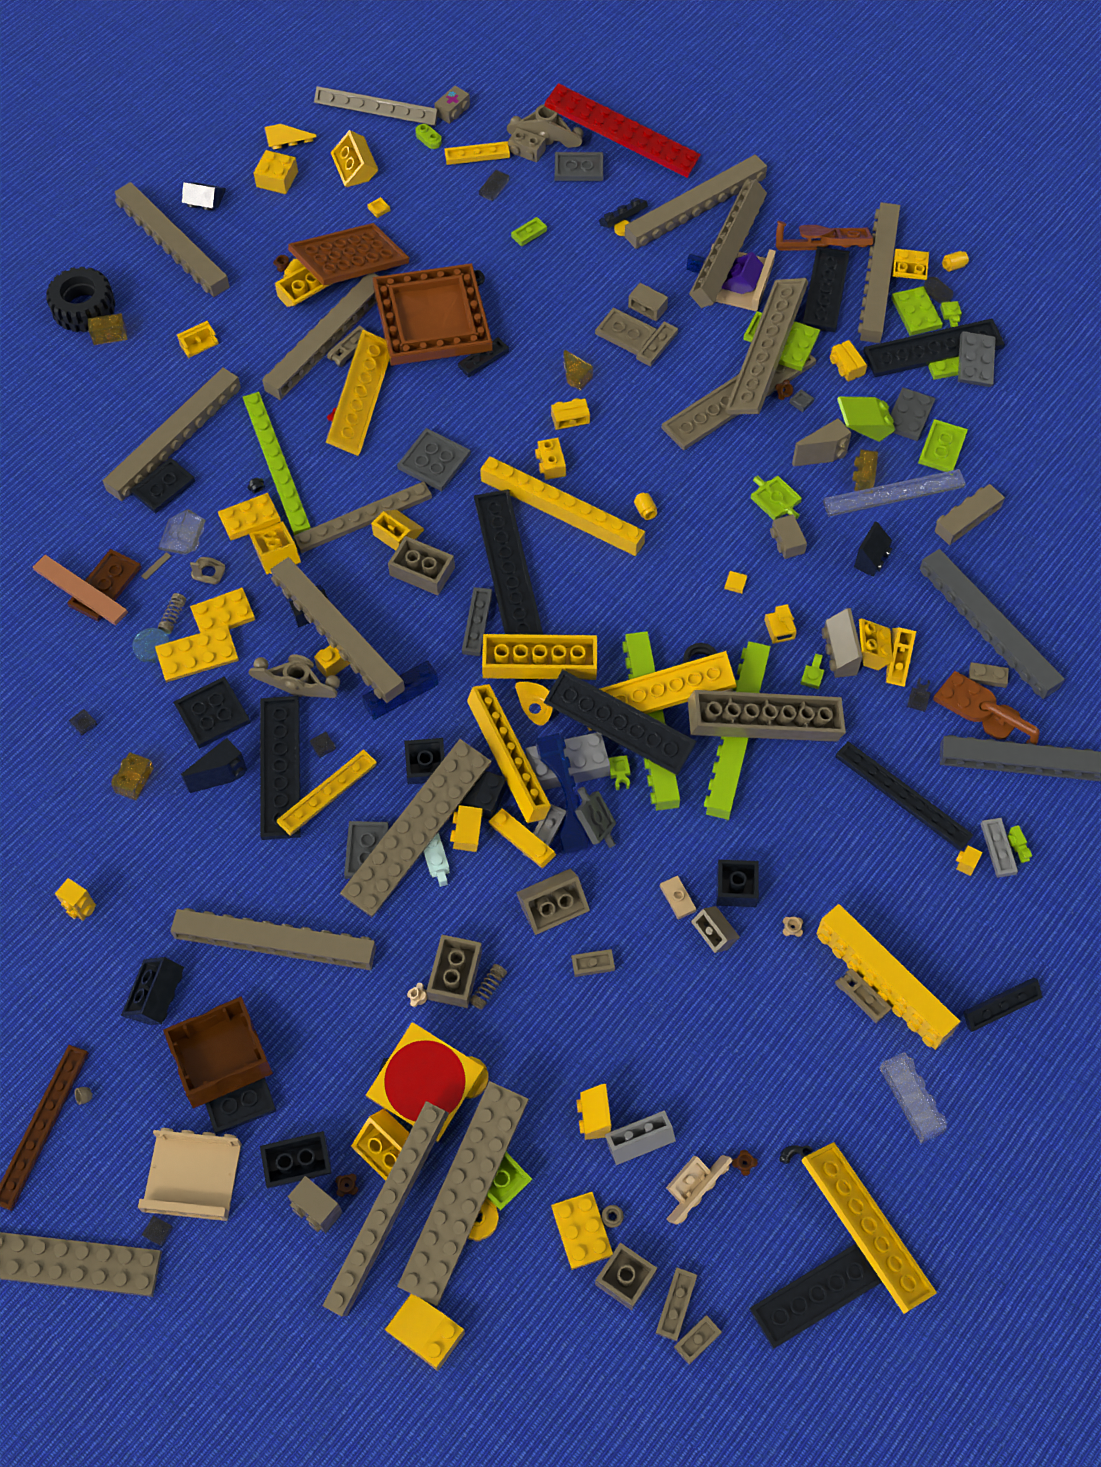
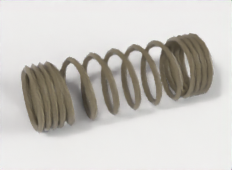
(178, 600)
(499, 972)

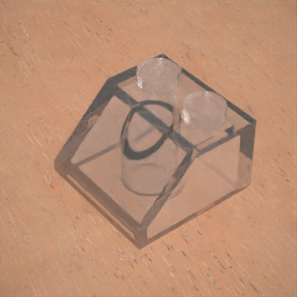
(182, 533)

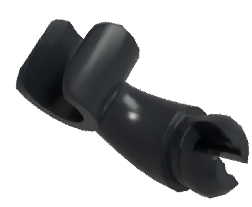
(789, 1151)

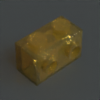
(107, 329)
(866, 470)
(132, 776)

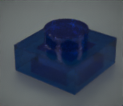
(695, 263)

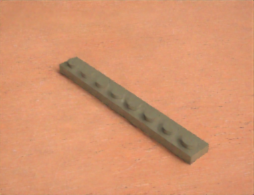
(376, 106)
(361, 517)

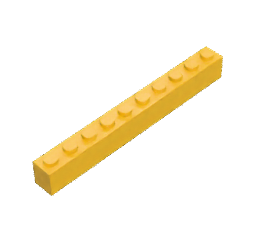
(563, 506)

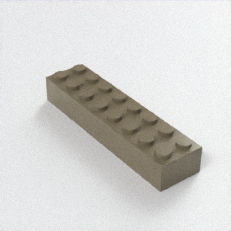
(766, 715)

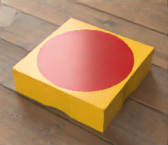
(424, 1071)

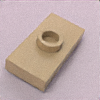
(677, 897)

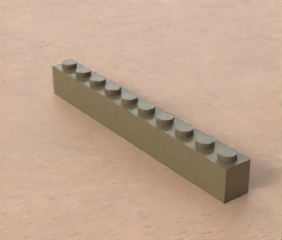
(694, 202)
(172, 239)
(728, 244)
(879, 274)
(321, 338)
(172, 433)
(337, 630)
(273, 939)
(385, 1209)

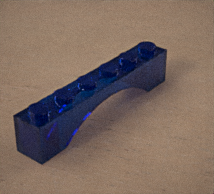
(552, 755)

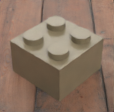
(314, 1204)
(626, 1276)

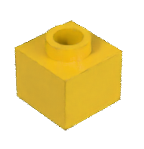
(968, 860)

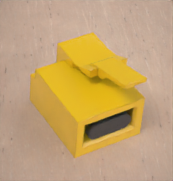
(780, 624)

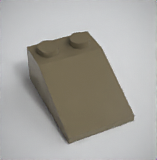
(823, 445)

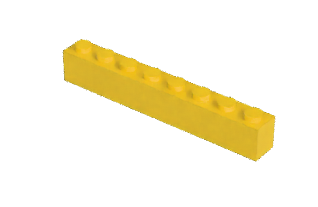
(508, 753)

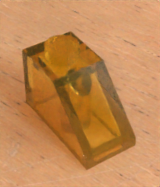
(577, 371)

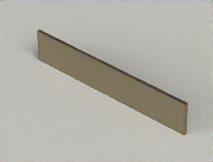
(156, 565)

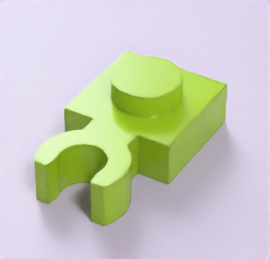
(620, 769)
(1018, 842)

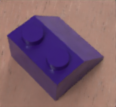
(744, 274)

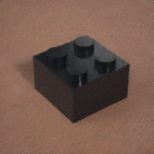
(737, 883)

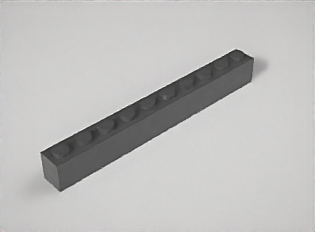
(991, 624)
(1020, 758)

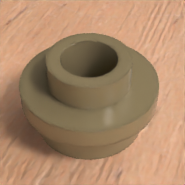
(612, 1209)

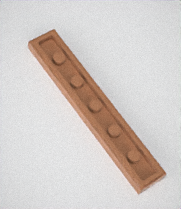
(80, 590)

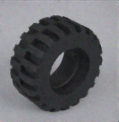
(78, 283)

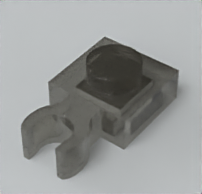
(919, 696)

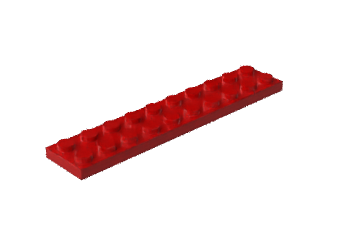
(622, 130)

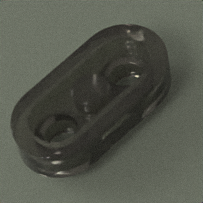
(938, 290)

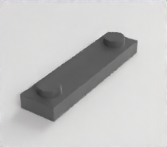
(477, 621)

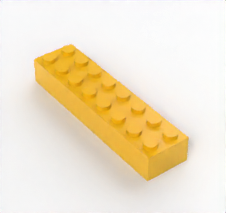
(887, 977)

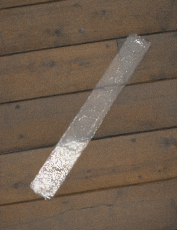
(894, 492)

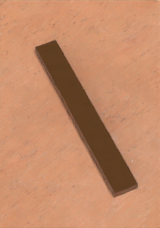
(41, 1126)

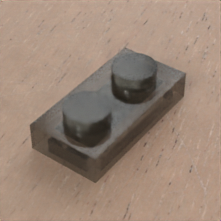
(494, 185)

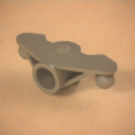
(548, 125)
(285, 677)

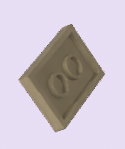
(625, 331)

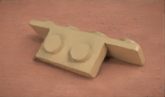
(692, 1184)

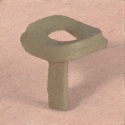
(203, 562)

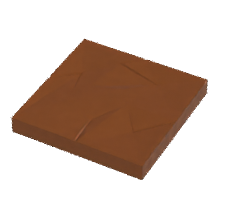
(432, 314)

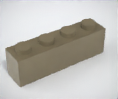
(969, 514)

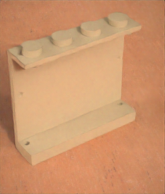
(752, 299)
(191, 1175)

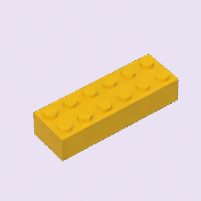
(539, 656)

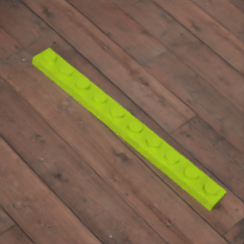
(276, 463)

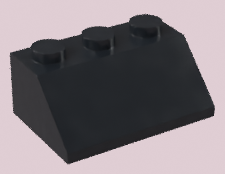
(153, 991)
(295, 1158)

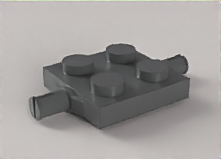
(595, 817)

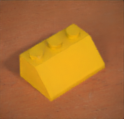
(354, 159)
(298, 287)
(380, 1142)

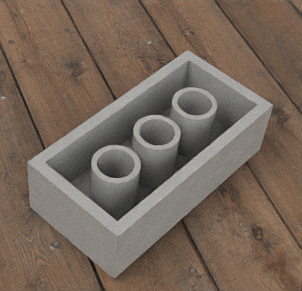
(586, 757)

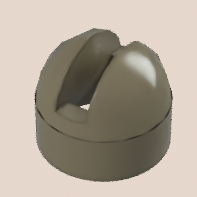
(83, 1095)

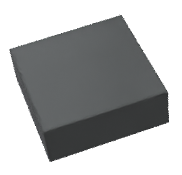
(801, 400)

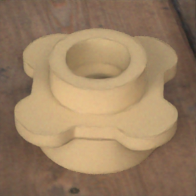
(788, 922)
(417, 995)

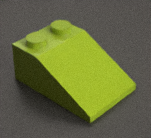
(867, 416)
(507, 1182)

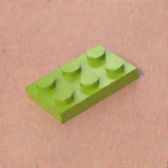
(916, 311)
(799, 346)
(942, 446)

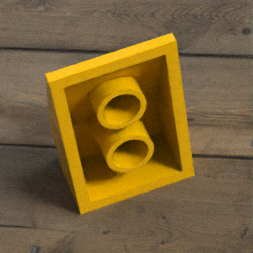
(274, 545)
(425, 1331)

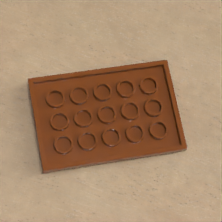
(348, 253)

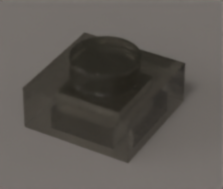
(83, 722)
(322, 744)
(157, 1231)

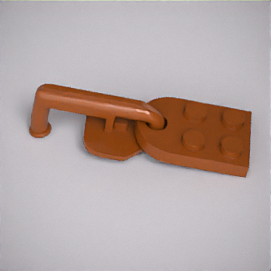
(828, 236)
(979, 705)

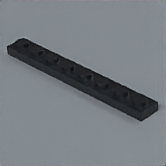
(904, 796)

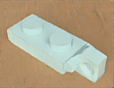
(437, 860)

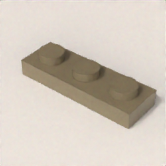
(657, 343)
(676, 1304)

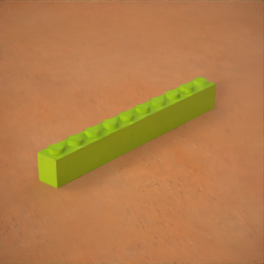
(640, 662)
(733, 749)

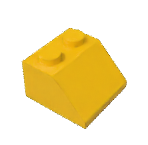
(595, 1112)

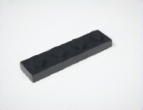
(1002, 1004)

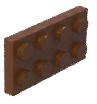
(110, 578)

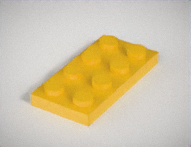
(196, 653)

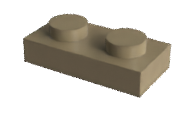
(988, 674)
(593, 963)
(697, 1339)

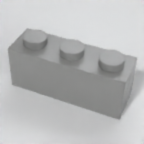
(640, 1137)

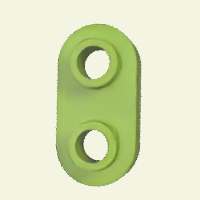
(428, 136)

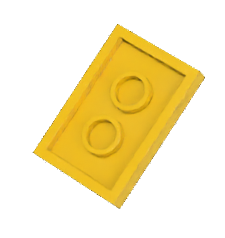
(249, 516)
(223, 610)
(582, 1230)

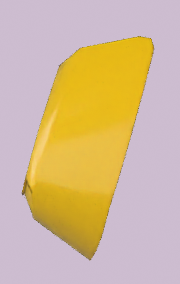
(534, 693)

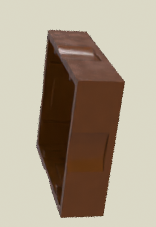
(217, 1052)

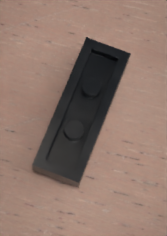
(623, 212)
(477, 361)

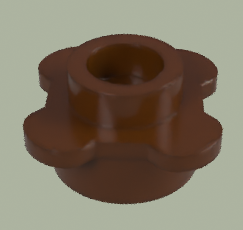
(281, 262)
(788, 389)
(744, 1156)
(342, 1180)

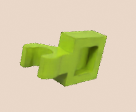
(951, 311)
(812, 674)

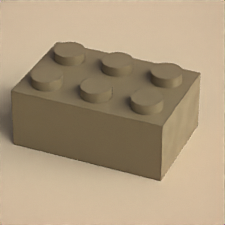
(421, 565)
(454, 971)

